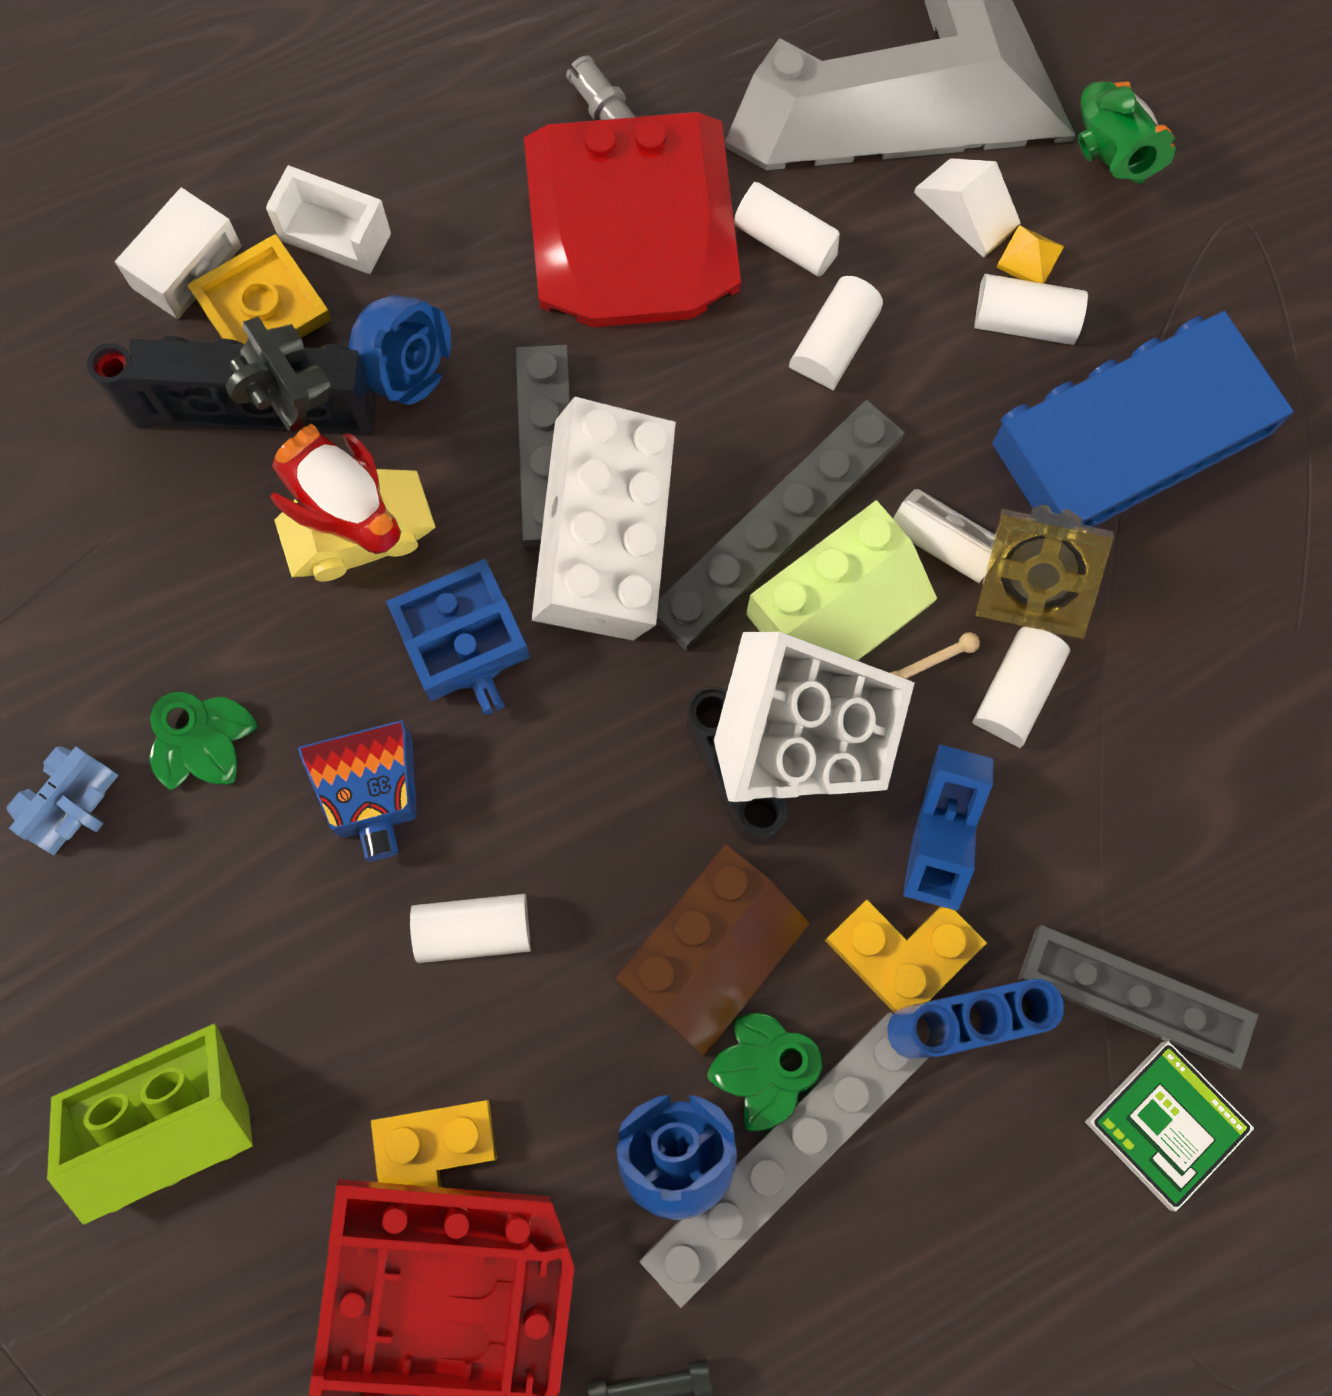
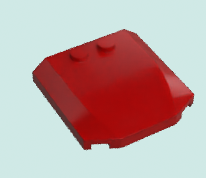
(632, 218)
(442, 1294)

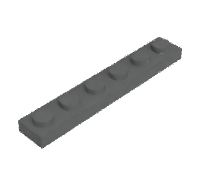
(776, 524)

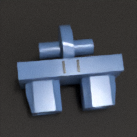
(64, 800)

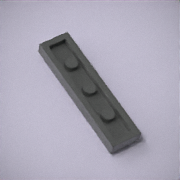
(542, 397)
(1140, 997)

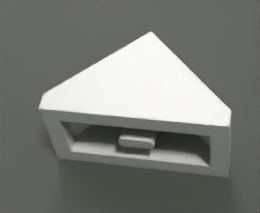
(972, 202)

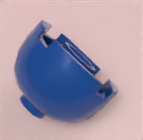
(401, 346)
(677, 1156)

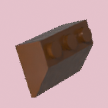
(713, 950)

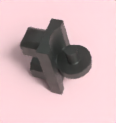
(267, 379)

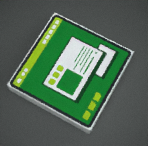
(1169, 1125)

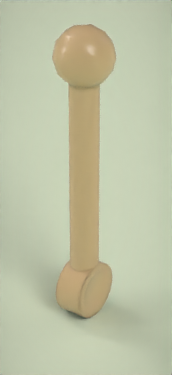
(967, 643)

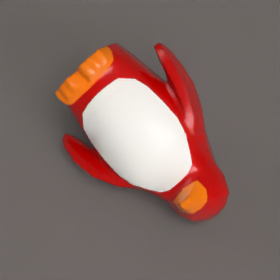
(334, 490)

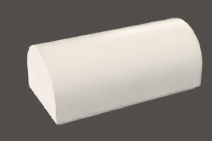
(787, 229)
(1030, 309)
(837, 331)
(945, 534)
(1022, 685)
(470, 928)

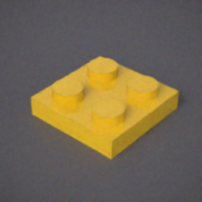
(259, 284)

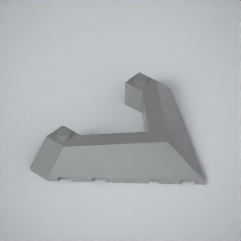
(904, 101)

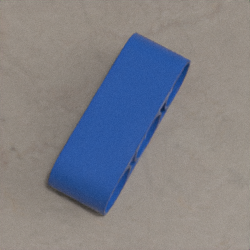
(999, 1013)

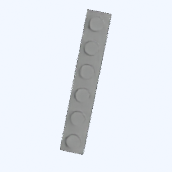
(781, 1164)

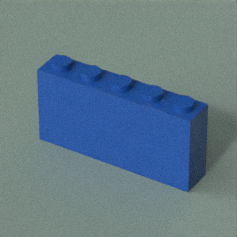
(1142, 422)

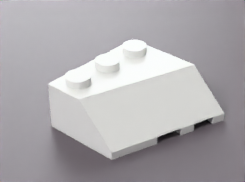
(807, 721)

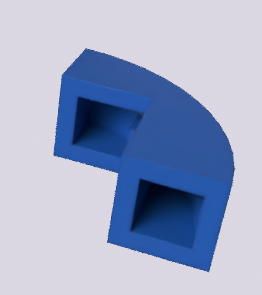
(946, 826)

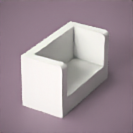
(329, 219)
(176, 249)

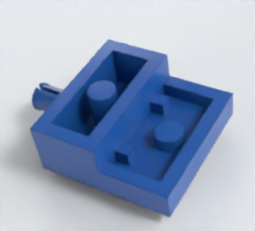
(459, 633)

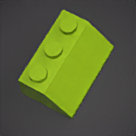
(146, 1125)

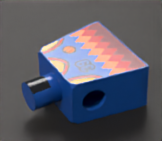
(365, 784)

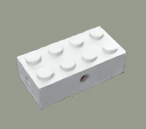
(604, 520)

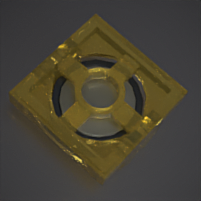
(1042, 567)

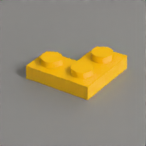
(903, 969)
(420, 1144)

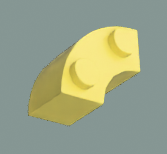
(329, 556)

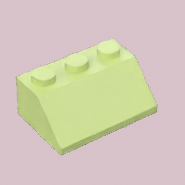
(847, 588)

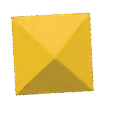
(1029, 256)

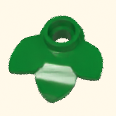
(202, 745)
(756, 1070)

